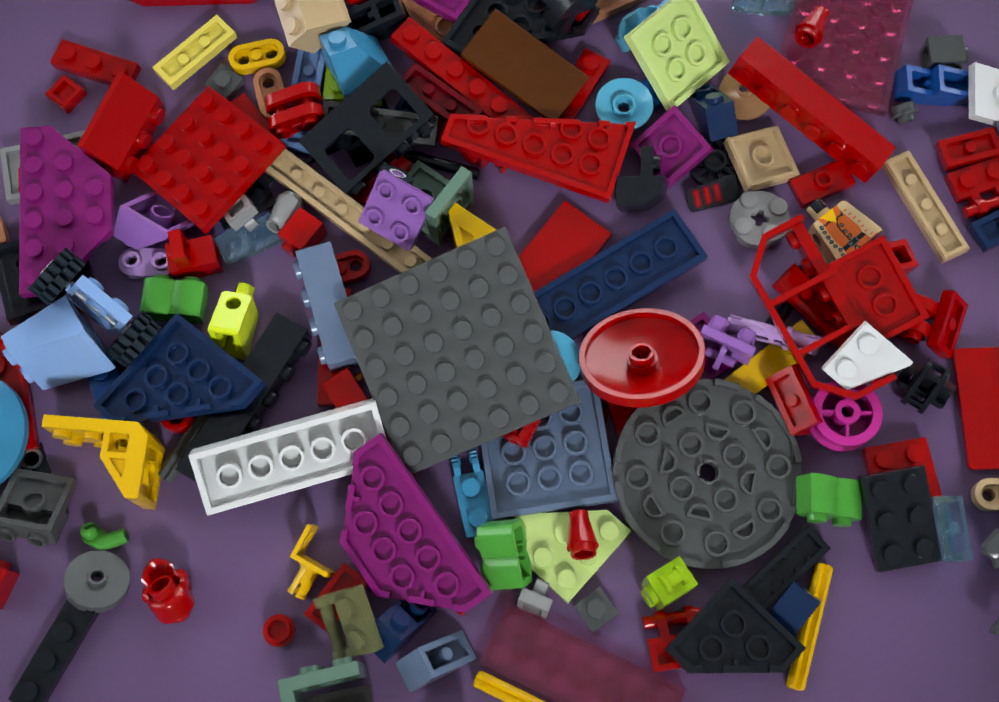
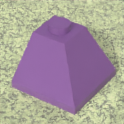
(147, 221)

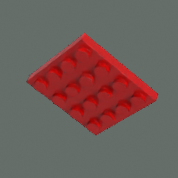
(208, 159)

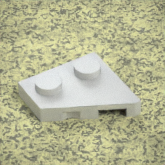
(864, 358)

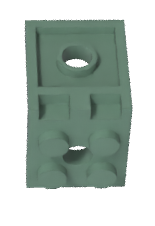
(445, 194)
(315, 677)

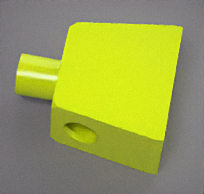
(235, 321)

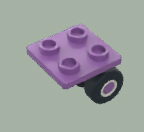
(396, 207)

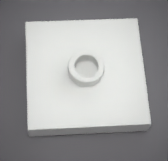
(983, 93)

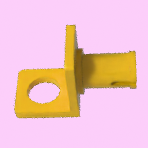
(309, 567)

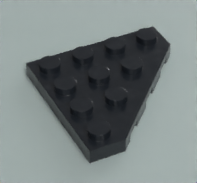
(522, 12)

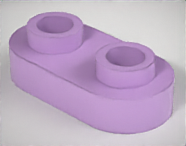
(146, 263)

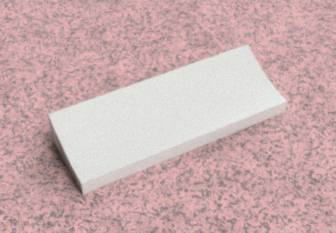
(283, 456)

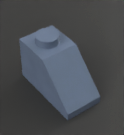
(435, 660)

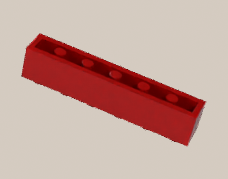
(811, 110)

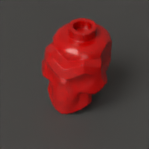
(167, 591)

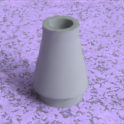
(283, 209)

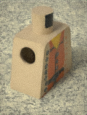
(840, 229)

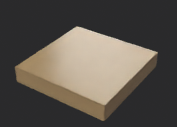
(761, 158)

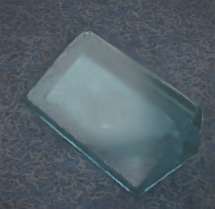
(952, 529)

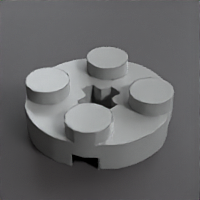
(751, 204)

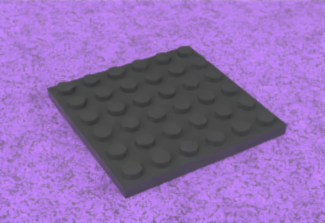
(457, 352)

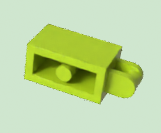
(667, 584)

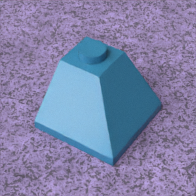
(351, 57)

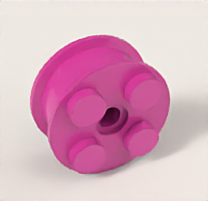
(848, 432)

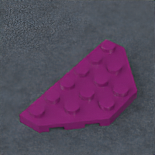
(62, 202)
(401, 537)

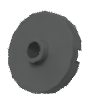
(93, 595)

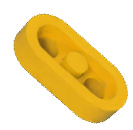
(258, 56)

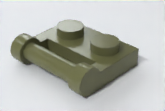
(355, 619)

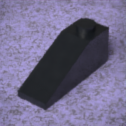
(378, 17)

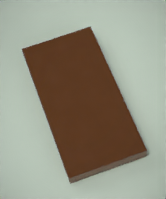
(524, 66)

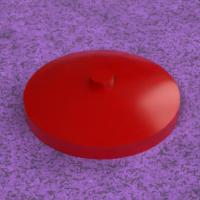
(642, 357)

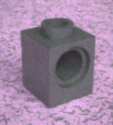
(944, 51)

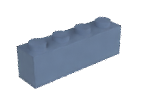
(323, 288)

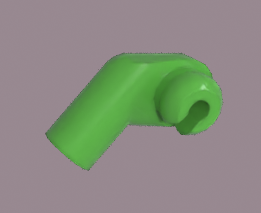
(102, 540)

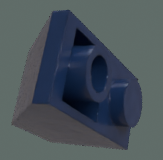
(713, 113)
(400, 625)

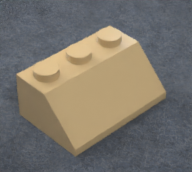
(308, 19)

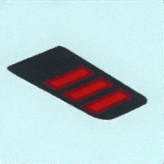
(713, 193)

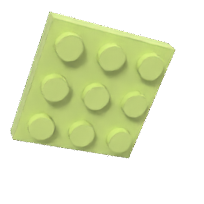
(676, 50)

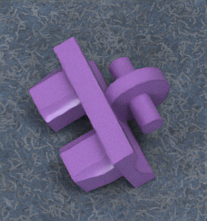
(727, 348)

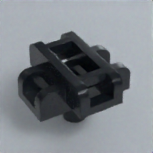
(923, 382)

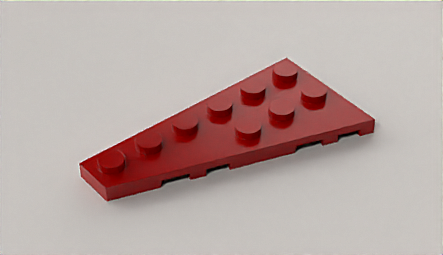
(554, 150)

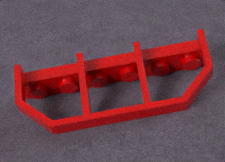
(827, 290)

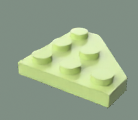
(548, 548)

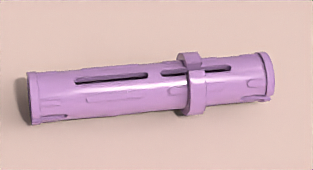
(769, 333)

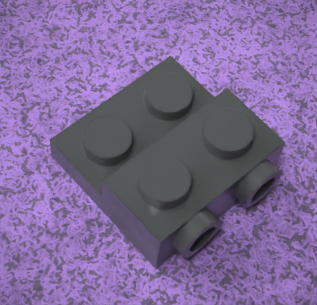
(35, 506)

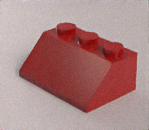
(122, 127)

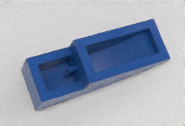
(931, 86)

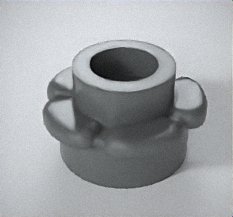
(904, 112)

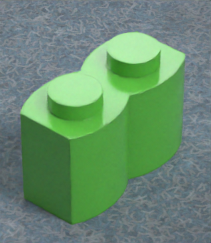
(165, 297)
(828, 498)
(504, 554)

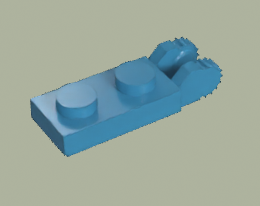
(471, 495)

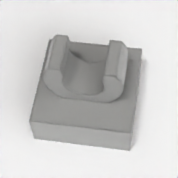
(242, 214)
(534, 601)

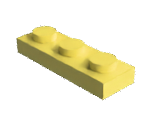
(195, 52)

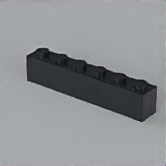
(274, 363)

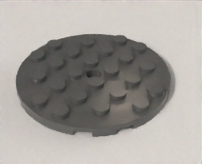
(701, 520)

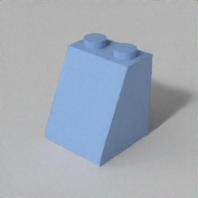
(56, 347)

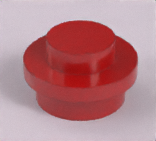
(279, 630)

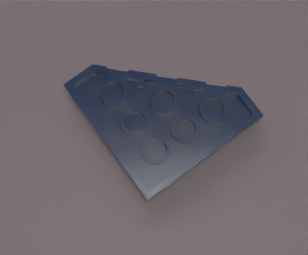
(179, 378)

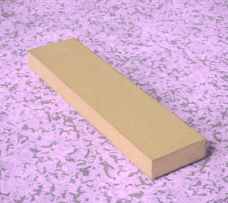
(925, 207)

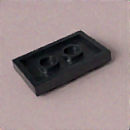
(899, 518)

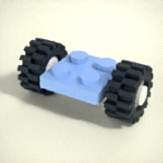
(90, 298)

